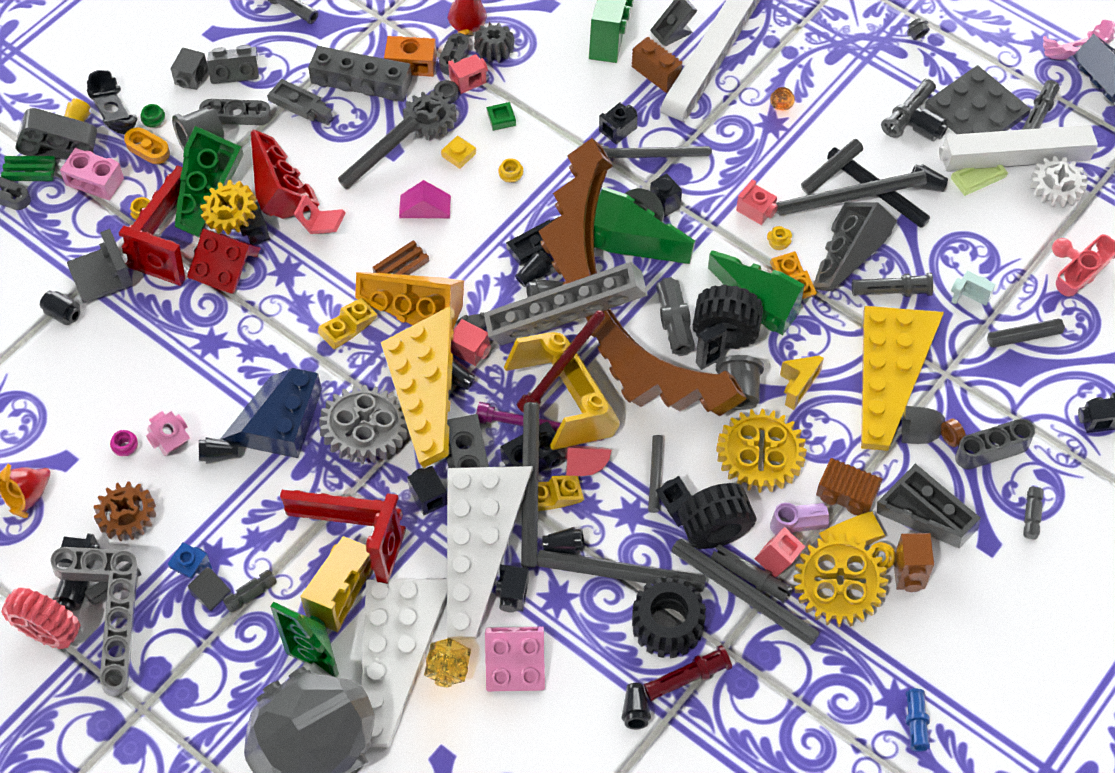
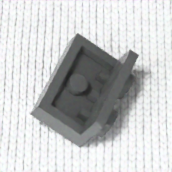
(233, 64)

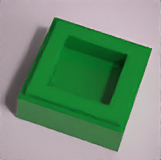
(501, 116)

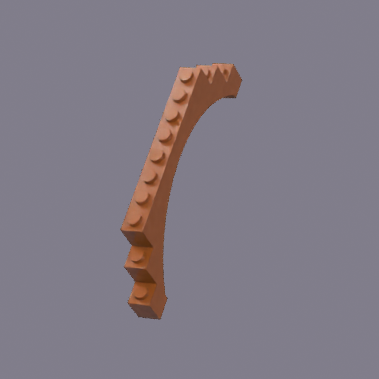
(572, 248)

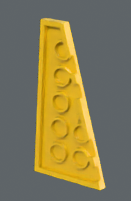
(891, 362)
(422, 379)

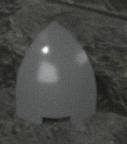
(921, 425)

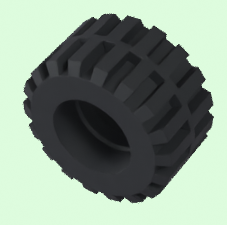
(733, 308)
(717, 515)
(668, 596)

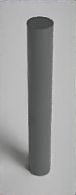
(655, 473)

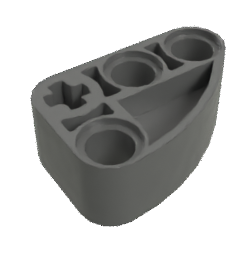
(53, 134)

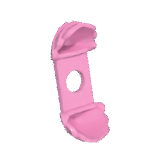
(1053, 50)

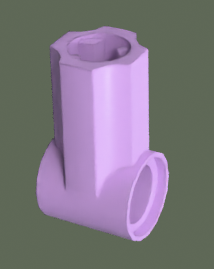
(800, 517)

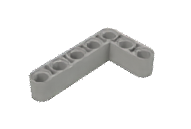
(114, 607)

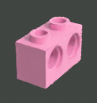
(92, 173)

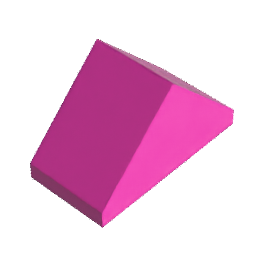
(425, 202)

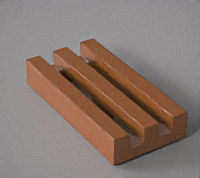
(399, 259)

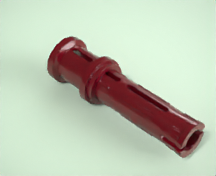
(700, 668)

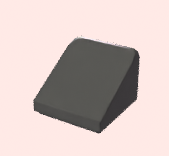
(208, 589)

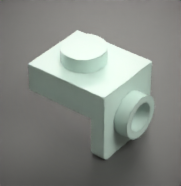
(974, 287)

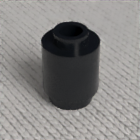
(928, 124)
(60, 307)
(71, 594)

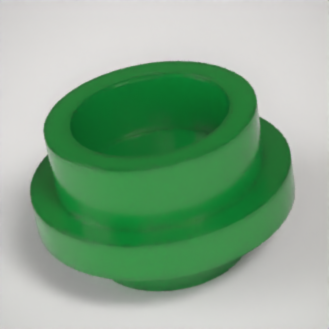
(152, 115)

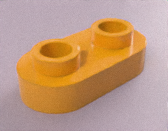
(150, 148)

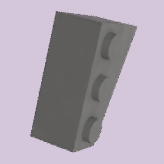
(928, 508)

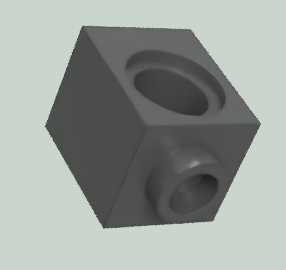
(189, 68)

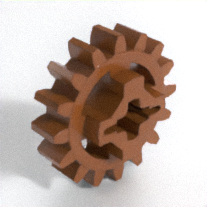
(125, 512)

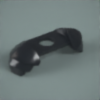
(103, 90)

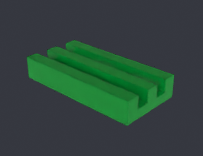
(29, 165)

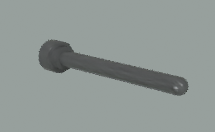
(657, 151)

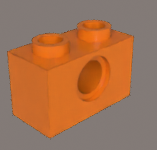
(417, 52)

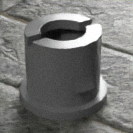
(203, 118)
(747, 373)

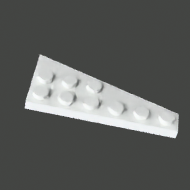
(479, 527)
(395, 641)

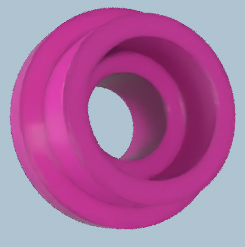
(121, 437)

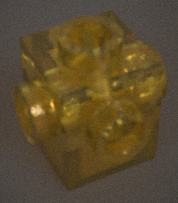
(447, 662)

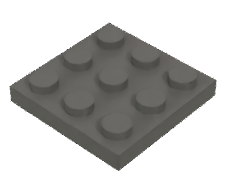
(977, 104)

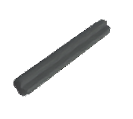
(377, 152)

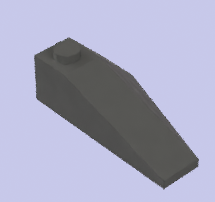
(857, 235)

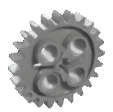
(347, 422)

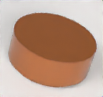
(952, 432)

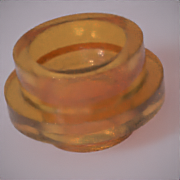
(782, 99)

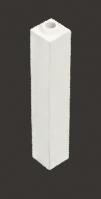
(1017, 147)

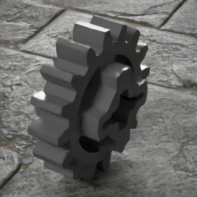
(432, 114)

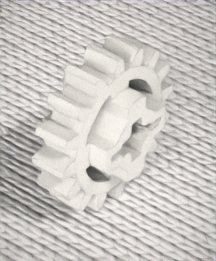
(1070, 186)

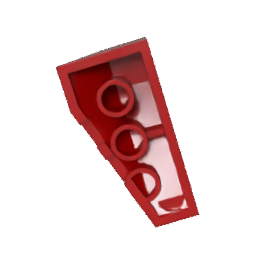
(276, 180)

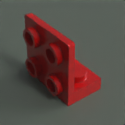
(220, 260)

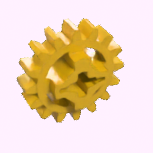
(218, 209)

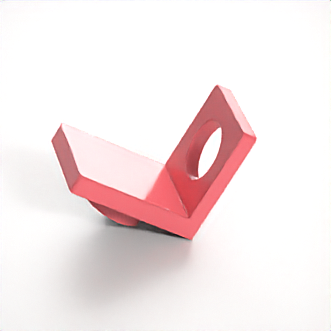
(319, 220)

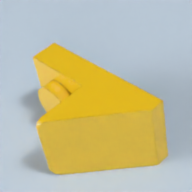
(801, 376)

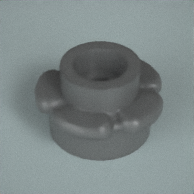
(918, 28)

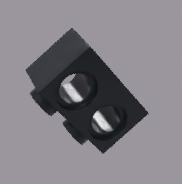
(513, 450)

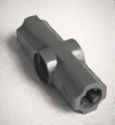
(675, 316)

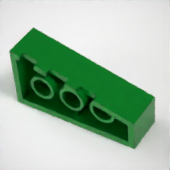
(607, 29)

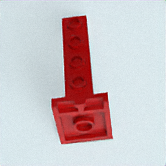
(150, 253)
(383, 515)

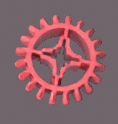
(40, 618)

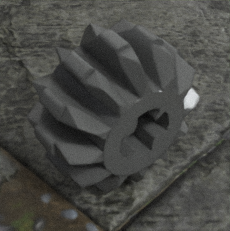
(494, 42)

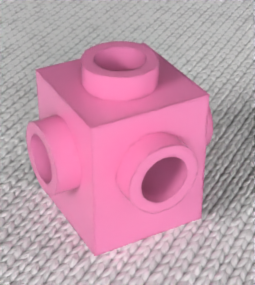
(167, 442)

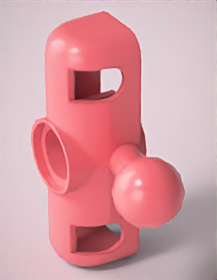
(1084, 264)

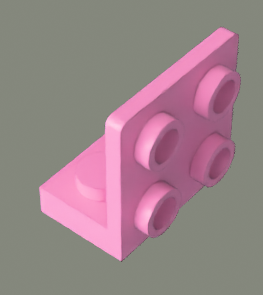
(514, 658)

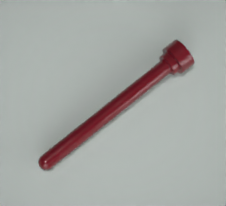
(562, 362)

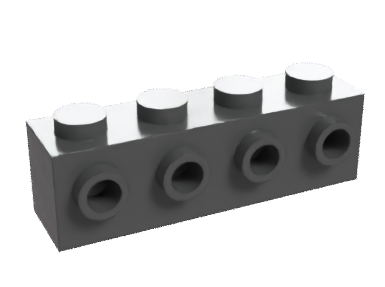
(360, 73)

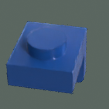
(189, 560)

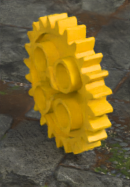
(735, 448)
(841, 555)

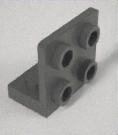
(100, 270)

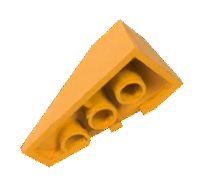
(410, 296)

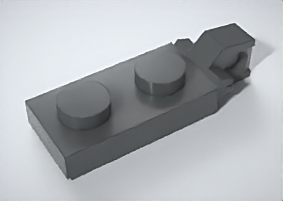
(300, 102)

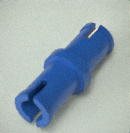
(917, 720)

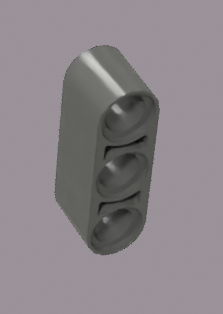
(1003, 435)

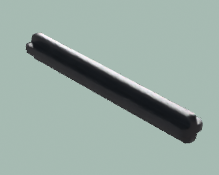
(893, 198)

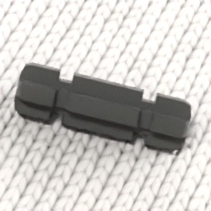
(1033, 513)
(249, 590)

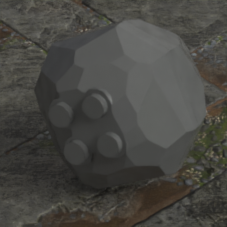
(310, 726)

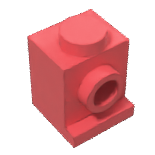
(468, 73)
(756, 203)

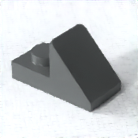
(673, 22)

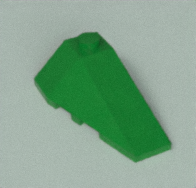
(778, 292)

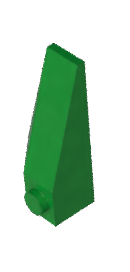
(205, 164)
(632, 231)
(304, 638)

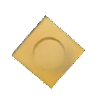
(458, 152)

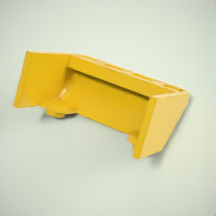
(597, 416)

